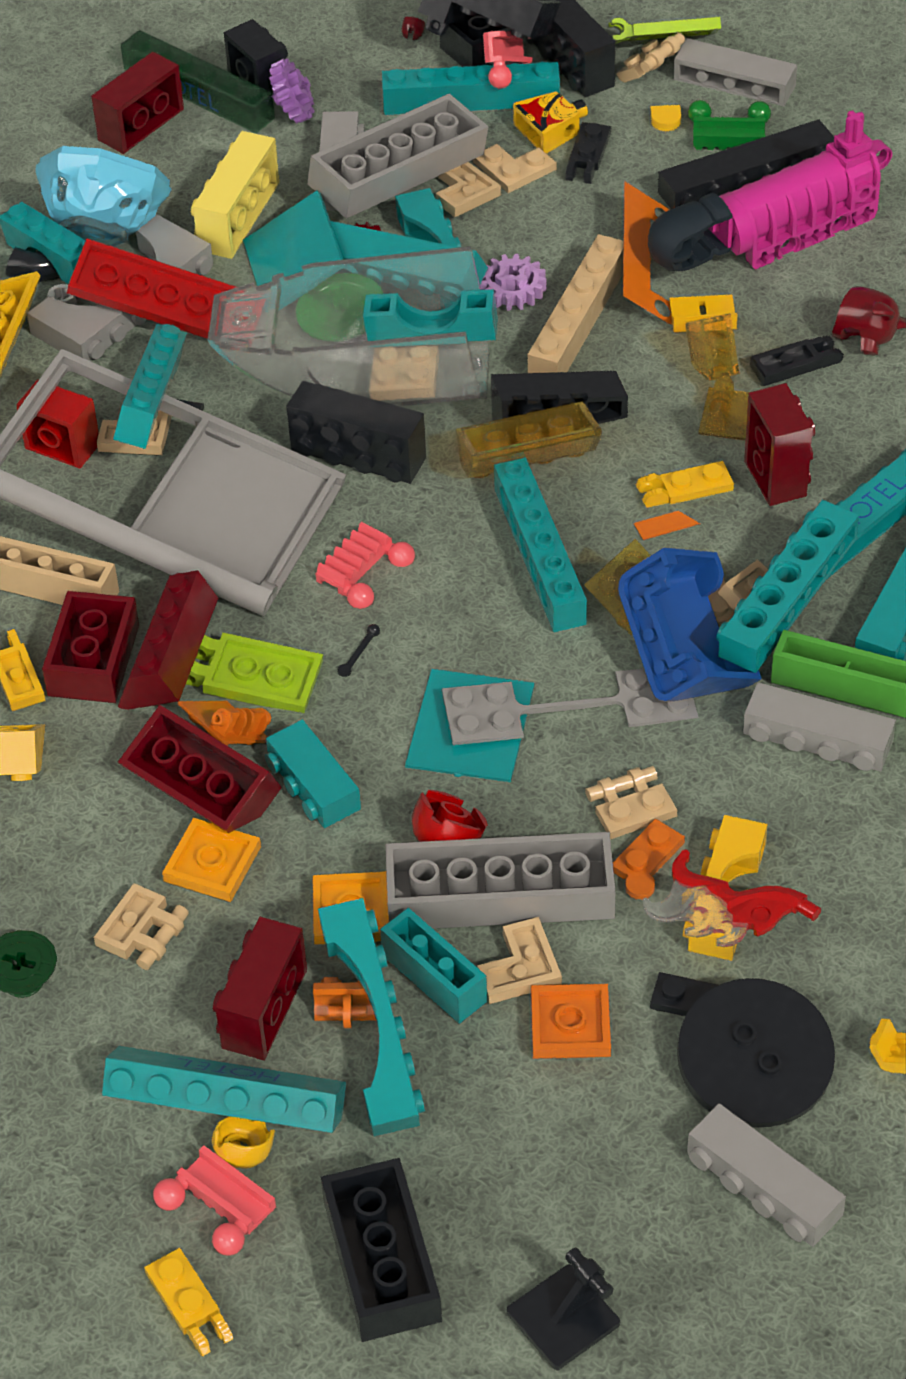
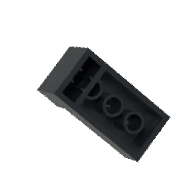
(524, 17)

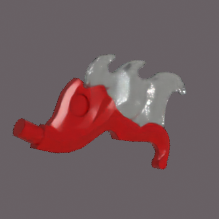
(719, 909)

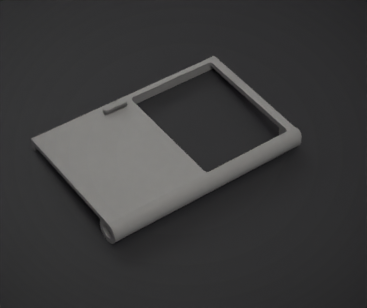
(223, 508)

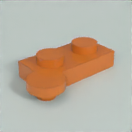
(646, 857)

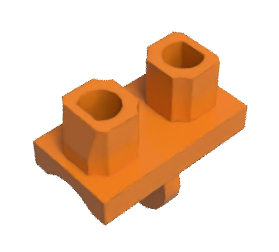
(341, 1002)

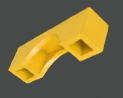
(736, 852)

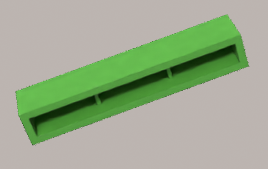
(840, 672)

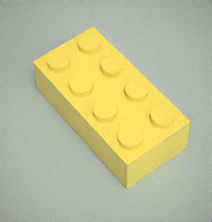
(236, 193)

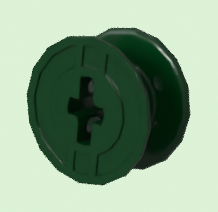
(34, 960)

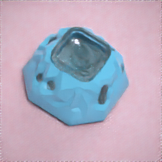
(100, 192)

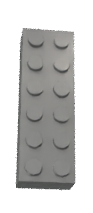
(397, 155)
(502, 879)

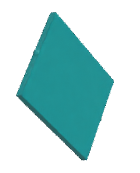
(293, 240)
(432, 741)

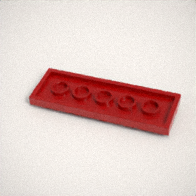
(145, 287)

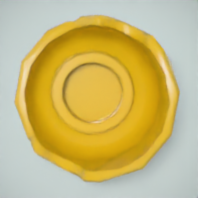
(234, 1130)

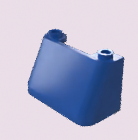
(677, 626)

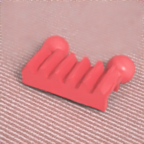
(503, 49)
(356, 558)
(224, 1190)

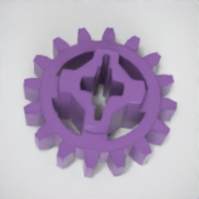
(291, 90)

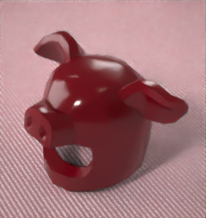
(869, 315)

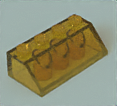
(535, 435)

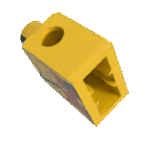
(548, 119)

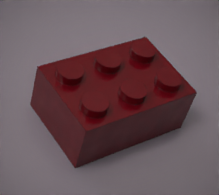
(137, 102)
(778, 444)
(91, 646)
(260, 988)

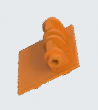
(229, 723)

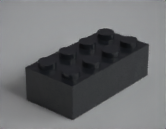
(580, 48)
(356, 432)
(381, 1250)

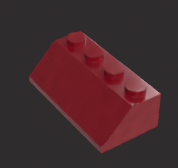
(170, 642)
(200, 771)

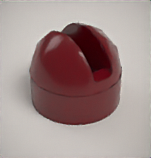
(412, 24)

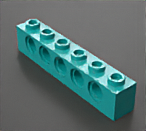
(540, 545)
(787, 585)

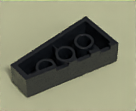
(535, 392)

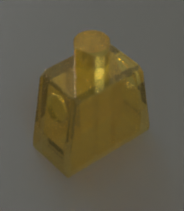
(711, 344)

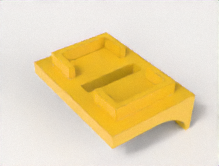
(687, 309)

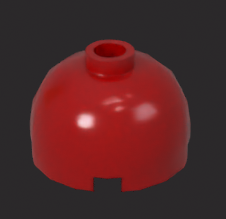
(441, 818)

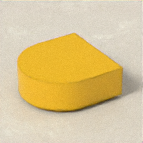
(665, 117)

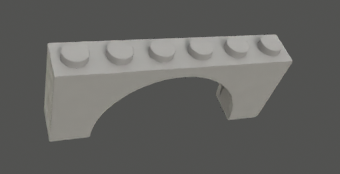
(92, 329)

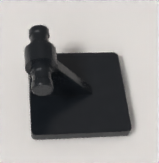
(566, 1311)

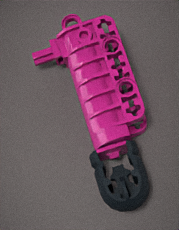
(790, 204)

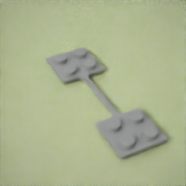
(493, 713)

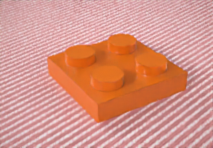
(570, 1021)

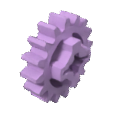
(512, 281)

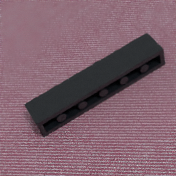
(741, 164)

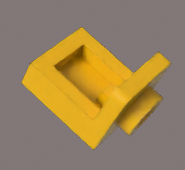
(889, 1047)

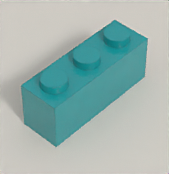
(312, 774)
(434, 965)

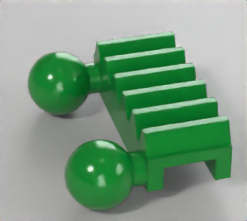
(727, 131)

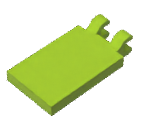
(664, 29)
(256, 672)

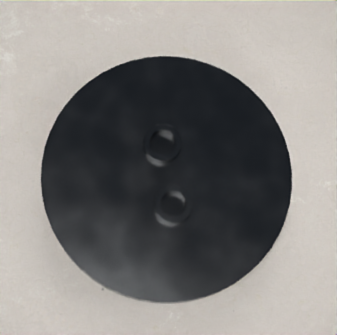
(756, 1051)

